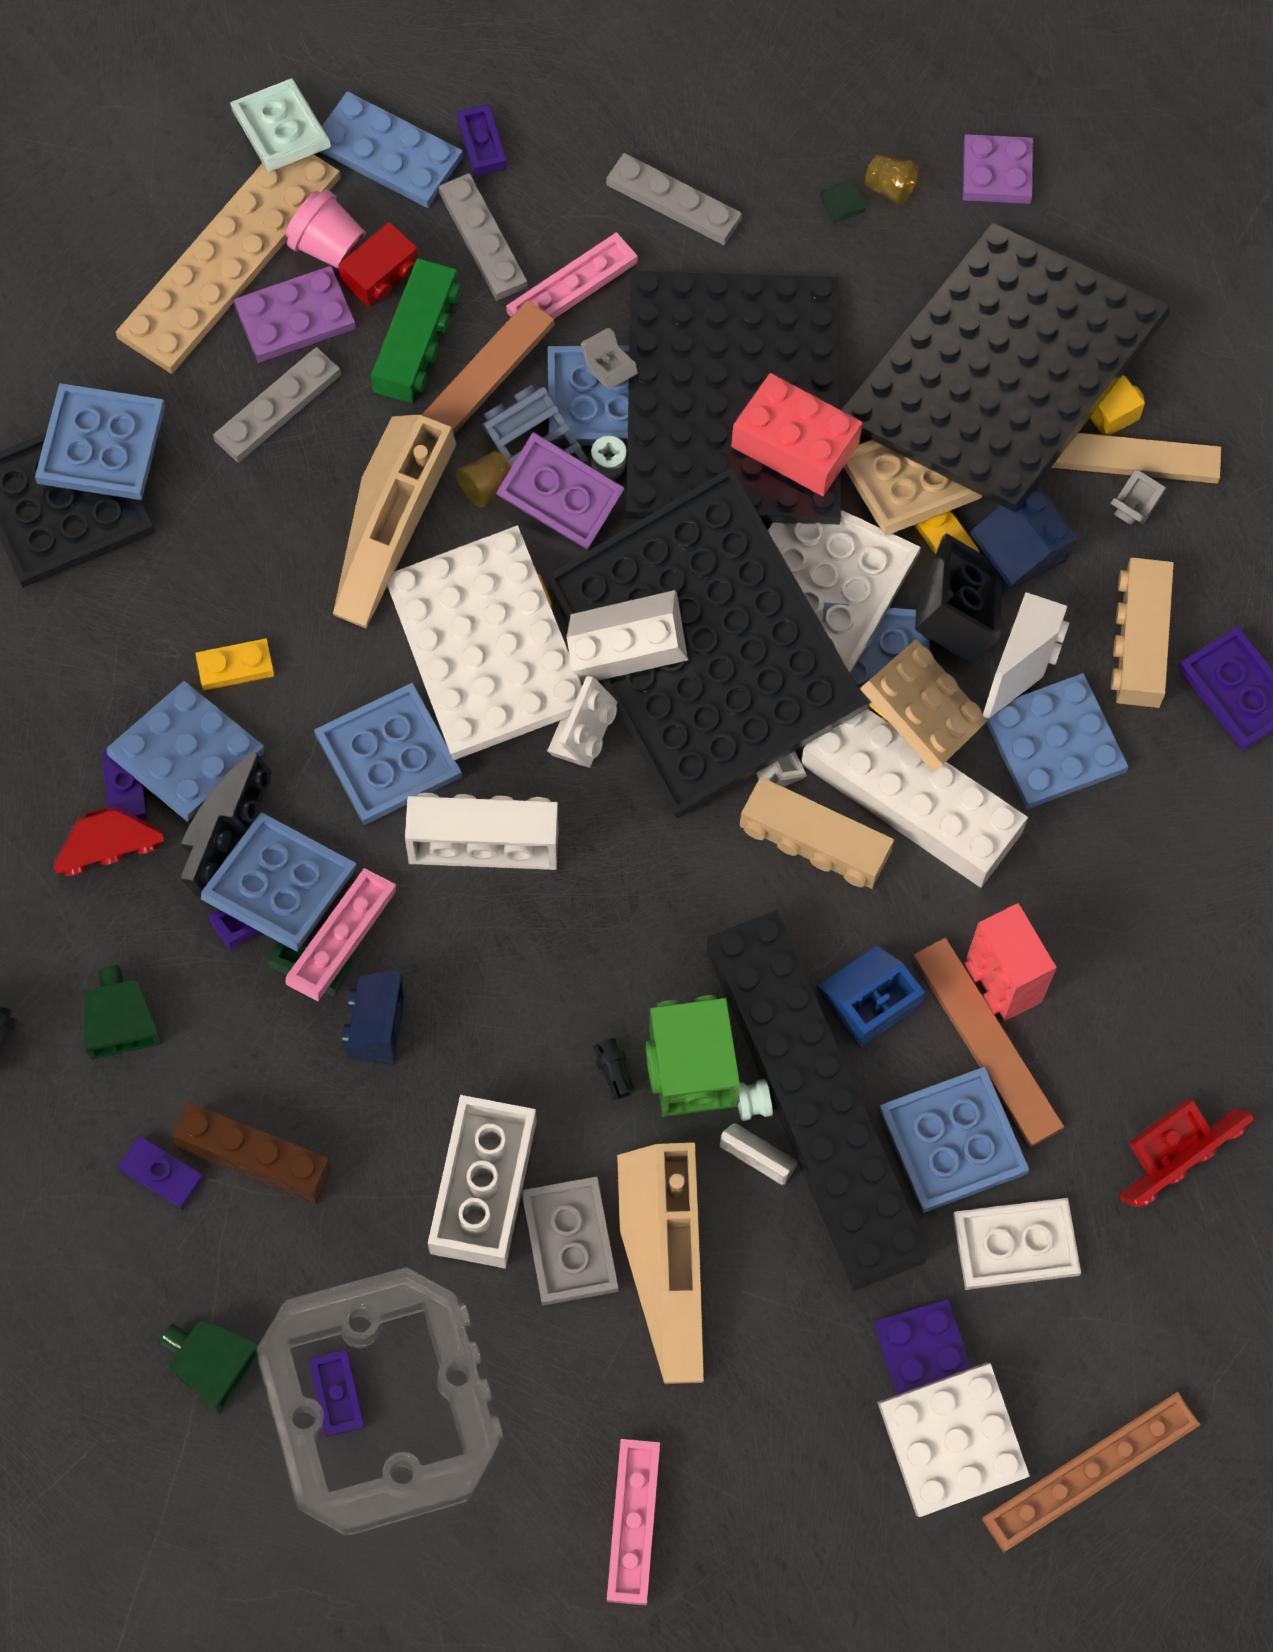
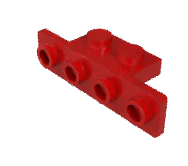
(1176, 1145)

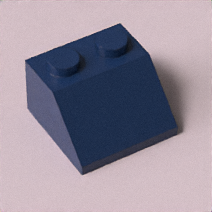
(1025, 541)
(375, 1017)

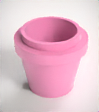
(324, 229)

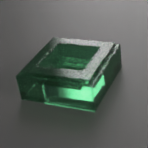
(842, 201)

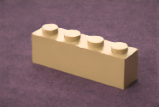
(1144, 632)
(815, 833)

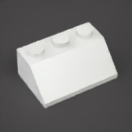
(626, 637)

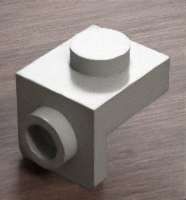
(607, 360)
(1138, 498)

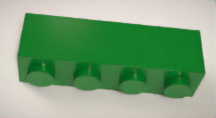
(415, 331)

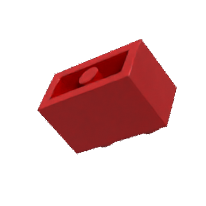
(378, 265)

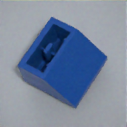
(872, 994)

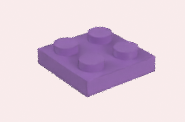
(997, 169)

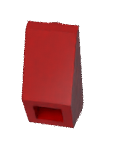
(104, 837)

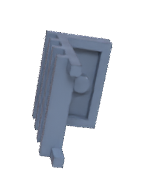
(529, 410)

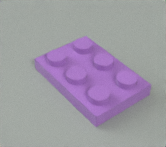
(294, 314)
(559, 491)

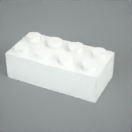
(482, 831)
(482, 1181)

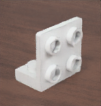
(581, 734)

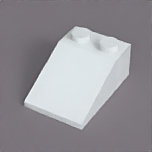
(1027, 650)

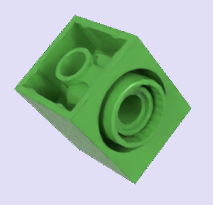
(692, 1056)

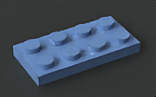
(389, 149)

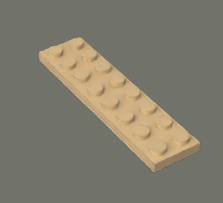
(222, 262)

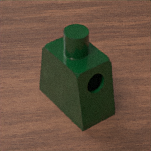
(117, 1016)
(210, 1360)

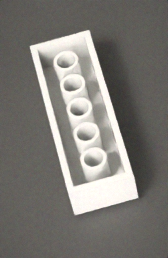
(933, 809)

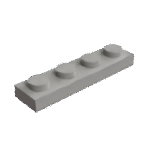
(674, 199)
(483, 237)
(277, 404)

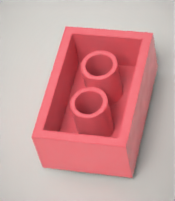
(796, 434)
(1010, 963)

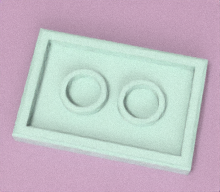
(280, 125)

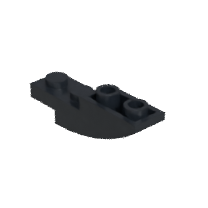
(225, 811)

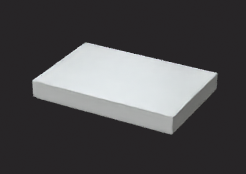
(1016, 1243)

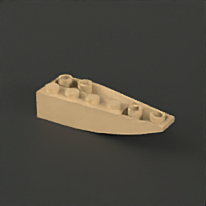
(389, 508)
(663, 1252)

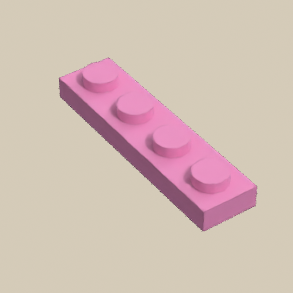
(579, 277)
(340, 934)
(633, 1522)

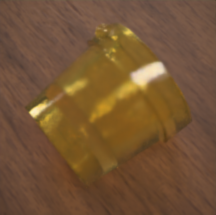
(892, 178)
(483, 478)

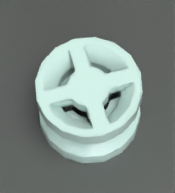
(609, 466)
(754, 1100)

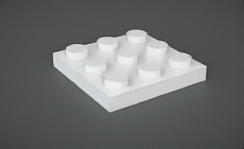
(953, 1439)

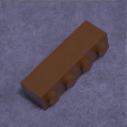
(252, 1152)

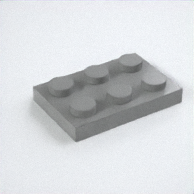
(569, 1241)

